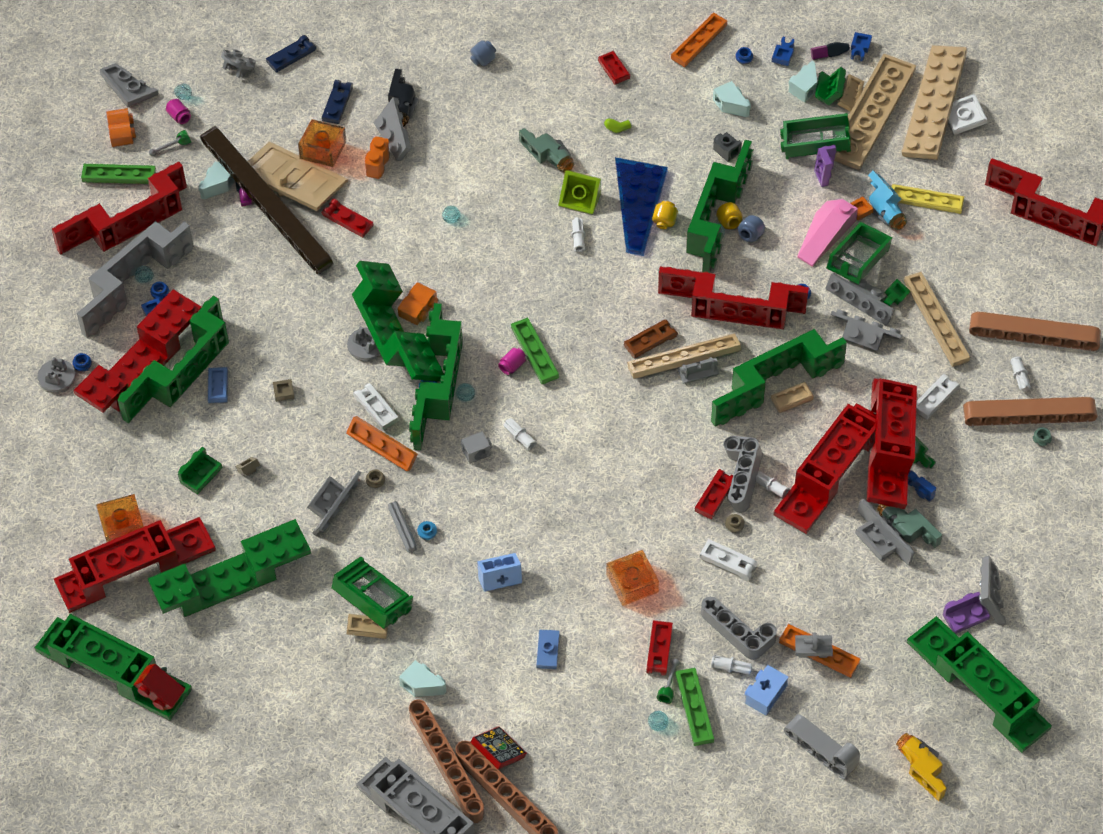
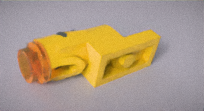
(924, 764)

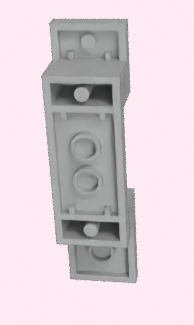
(108, 280)
(413, 799)

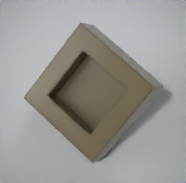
(283, 390)
(248, 466)

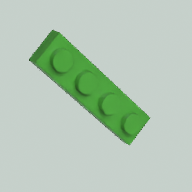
(117, 173)
(534, 351)
(694, 706)

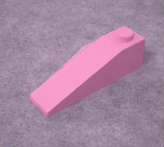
(826, 228)

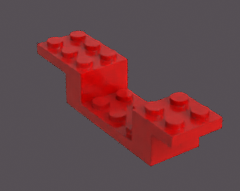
(1042, 210)
(114, 230)
(732, 308)
(156, 342)
(894, 442)
(825, 465)
(129, 554)

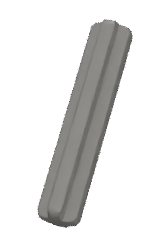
(402, 526)

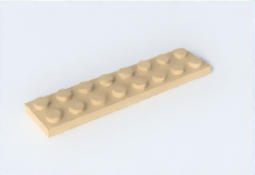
(934, 102)
(875, 108)

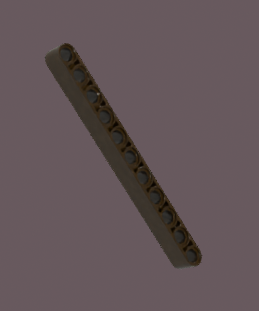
(266, 200)

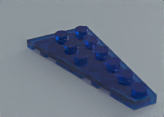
(639, 192)

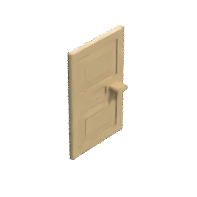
(296, 177)

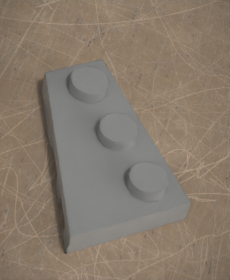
(126, 86)
(391, 127)
(989, 589)

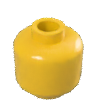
(665, 214)
(729, 215)

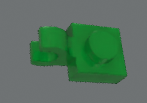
(896, 293)
(920, 454)

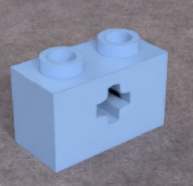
(499, 572)
(766, 689)

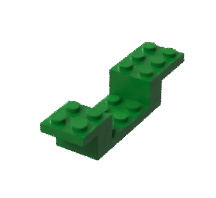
(722, 184)
(398, 348)
(750, 377)
(169, 385)
(436, 399)
(232, 576)
(104, 654)
(986, 677)

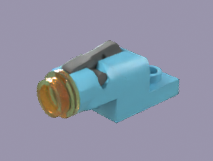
(885, 202)

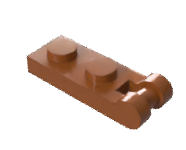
(650, 338)

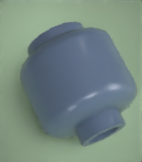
(483, 53)
(751, 228)

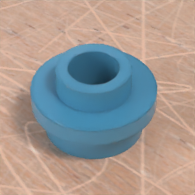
(427, 534)

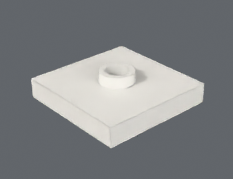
(966, 115)

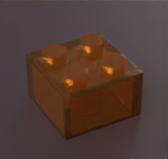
(322, 143)
(119, 517)
(632, 577)

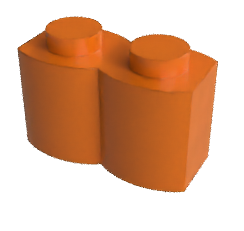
(120, 127)
(377, 157)
(417, 303)

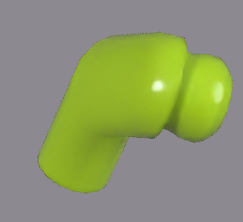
(616, 126)

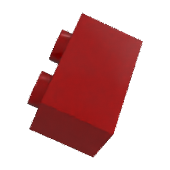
(159, 687)

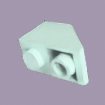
(804, 83)
(730, 100)
(216, 181)
(421, 681)

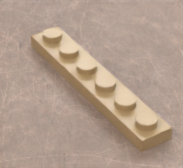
(937, 319)
(684, 355)

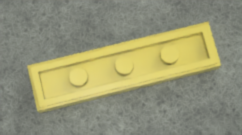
(929, 199)

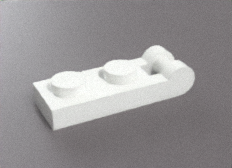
(936, 396)
(376, 406)
(728, 559)

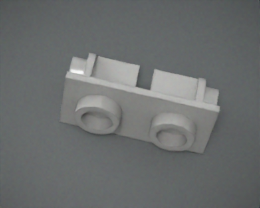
(698, 370)

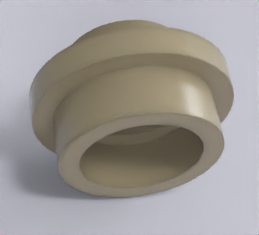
(375, 474)
(734, 527)

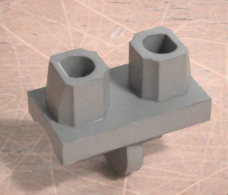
(813, 645)

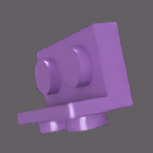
(825, 164)
(965, 612)

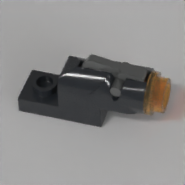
(405, 95)

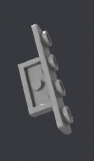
(862, 296)
(864, 333)
(328, 498)
(880, 536)

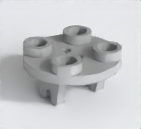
(236, 59)
(361, 338)
(52, 382)

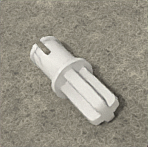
(578, 235)
(1020, 374)
(519, 434)
(772, 484)
(731, 665)

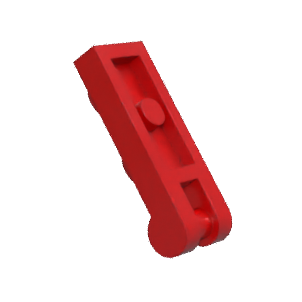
(347, 218)
(714, 495)
(659, 647)

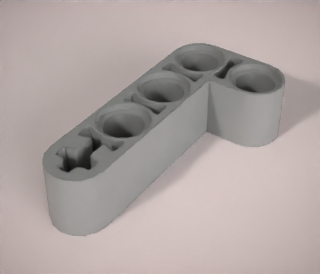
(739, 493)
(714, 612)
(822, 747)

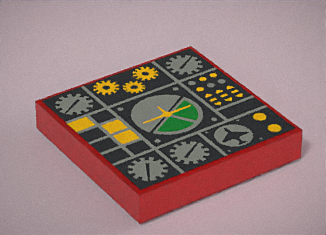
(498, 747)

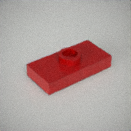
(614, 67)

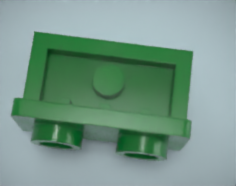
(830, 87)
(198, 471)

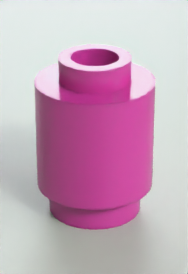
(178, 111)
(512, 361)

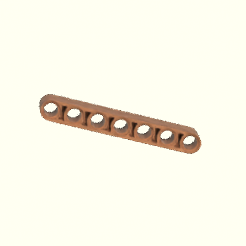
(1035, 330)
(1030, 410)
(444, 752)
(503, 786)

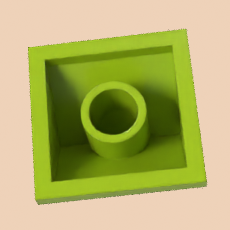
(580, 192)

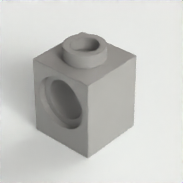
(476, 447)

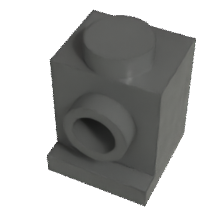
(726, 146)

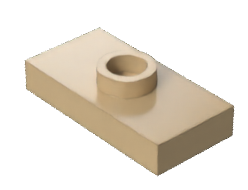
(852, 91)
(792, 397)
(363, 626)

